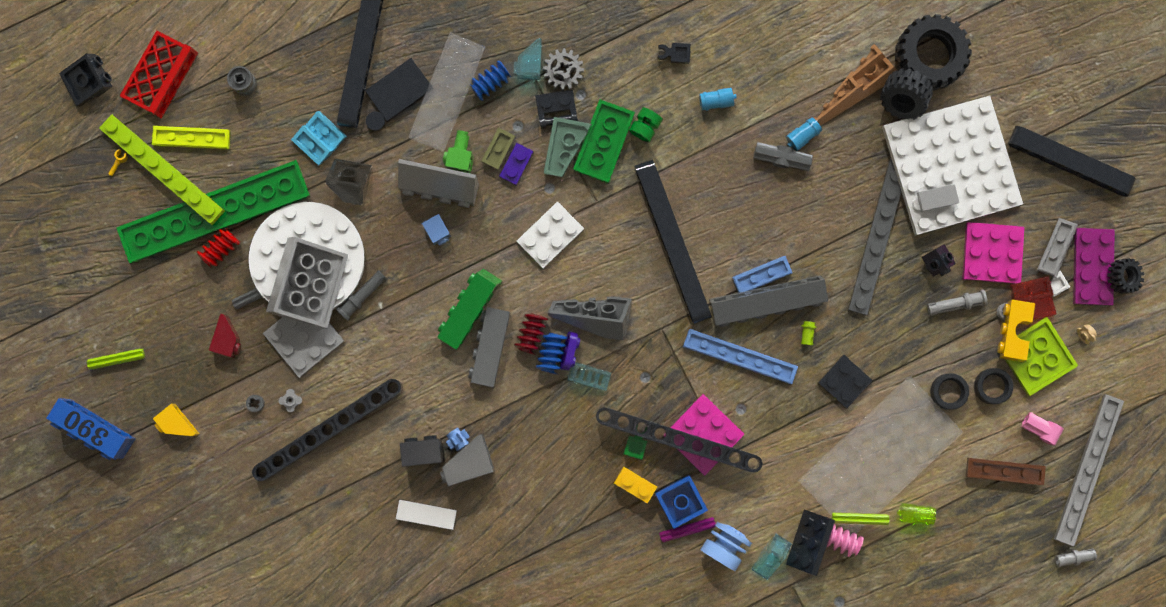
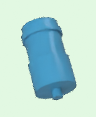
(717, 99)
(803, 134)

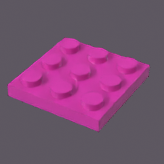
(993, 253)
(707, 422)

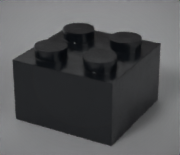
(421, 452)

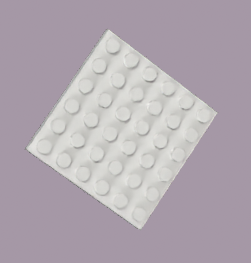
(950, 148)

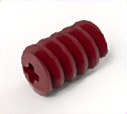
(530, 333)

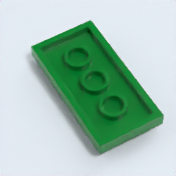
(604, 141)

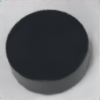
(375, 121)

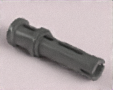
(354, 302)

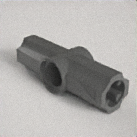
(782, 156)

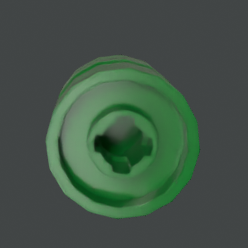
(642, 130)

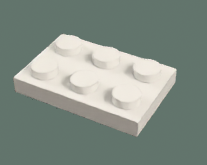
(550, 235)

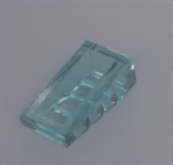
(605, 380)

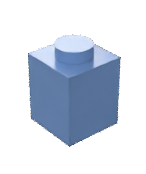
(437, 230)

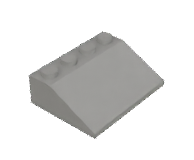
(437, 183)
(307, 282)

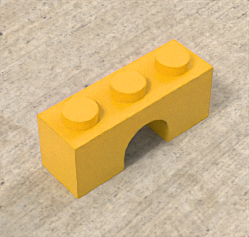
(1012, 347)

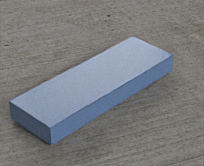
(762, 275)

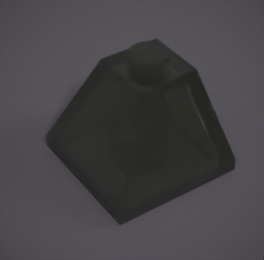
(349, 180)

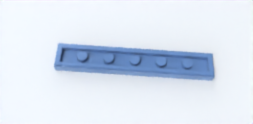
(740, 356)

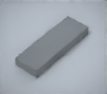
(1057, 247)

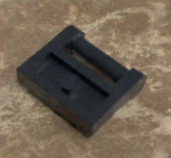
(554, 103)

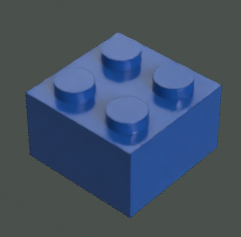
(681, 501)

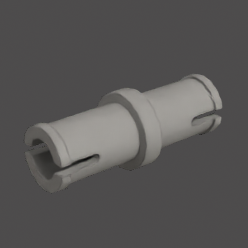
(1075, 557)

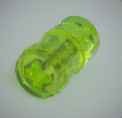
(917, 514)

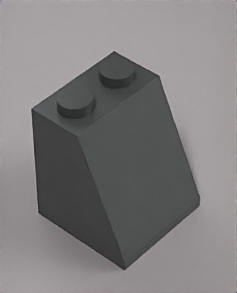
(468, 463)

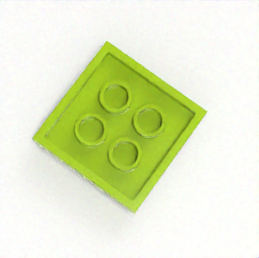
(1046, 358)

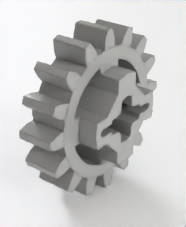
(570, 66)

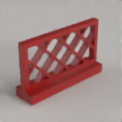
(169, 84)

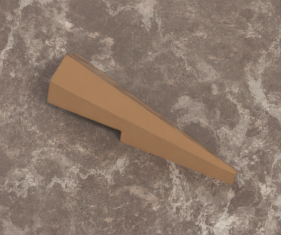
(858, 85)

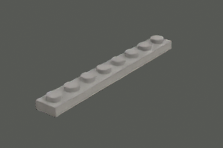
(1088, 470)

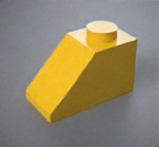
(173, 421)

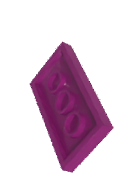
(1091, 262)

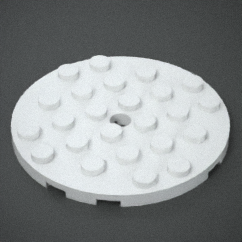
(312, 223)

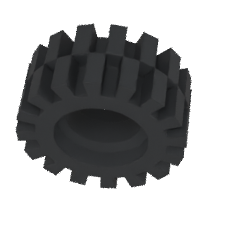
(1117, 275)

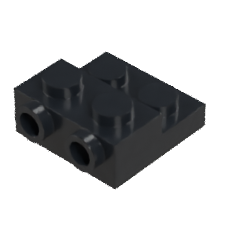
(86, 79)

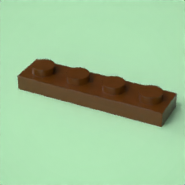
(1005, 471)

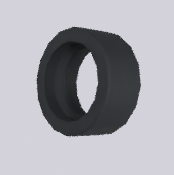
(978, 386)
(934, 391)

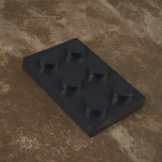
(810, 542)

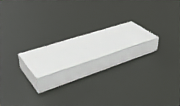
(426, 514)

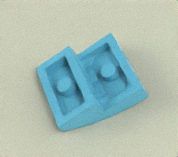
(319, 138)

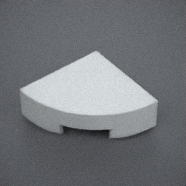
(1059, 284)

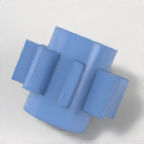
(457, 439)

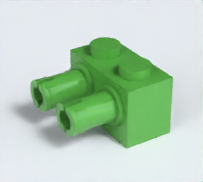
(458, 157)

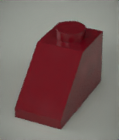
(225, 338)

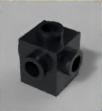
(939, 261)

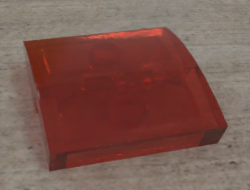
(1038, 292)

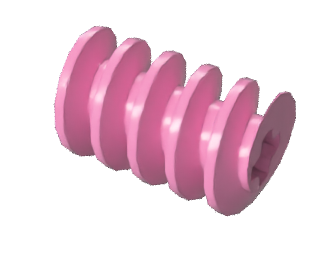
(845, 541)

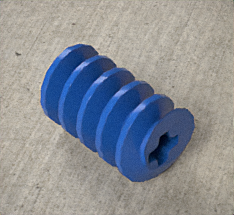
(490, 80)
(551, 352)

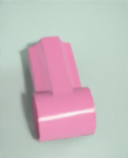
(1047, 431)

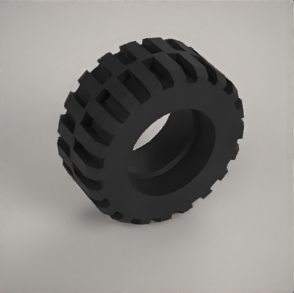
(945, 31)

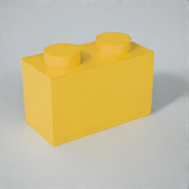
(635, 484)

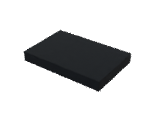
(398, 89)

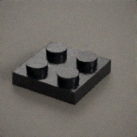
(845, 381)

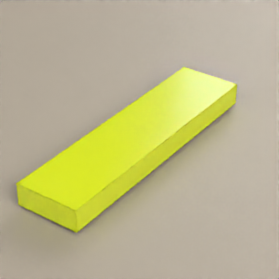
(191, 137)

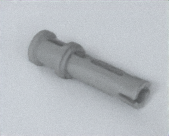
(966, 301)

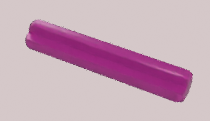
(688, 529)

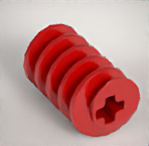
(218, 248)

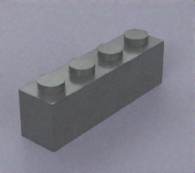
(490, 347)

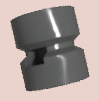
(241, 80)

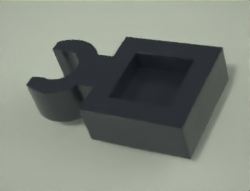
(678, 53)

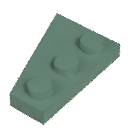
(563, 144)

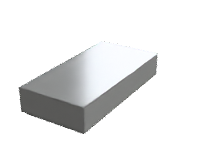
(937, 197)

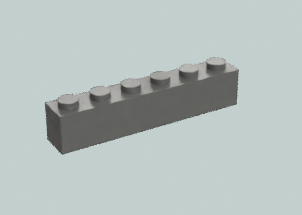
(768, 300)

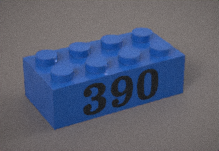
(90, 428)

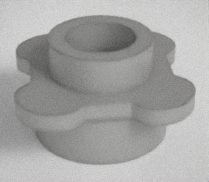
(285, 400)

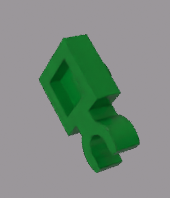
(635, 446)

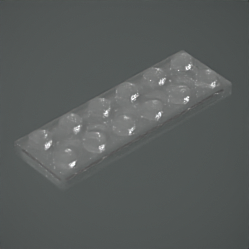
(446, 92)

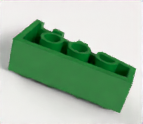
(468, 308)

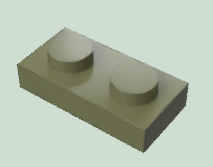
(498, 149)

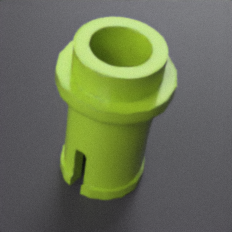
(808, 333)

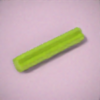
(114, 359)
(858, 518)

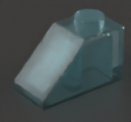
(529, 62)
(771, 556)

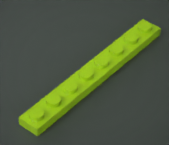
(162, 169)

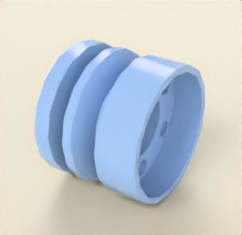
(726, 546)

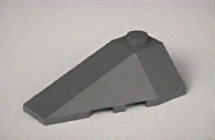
(601, 317)

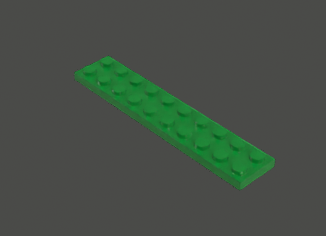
(239, 201)

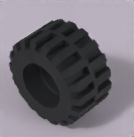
(906, 94)

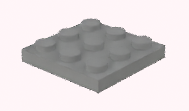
(302, 343)

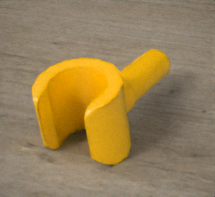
(117, 162)

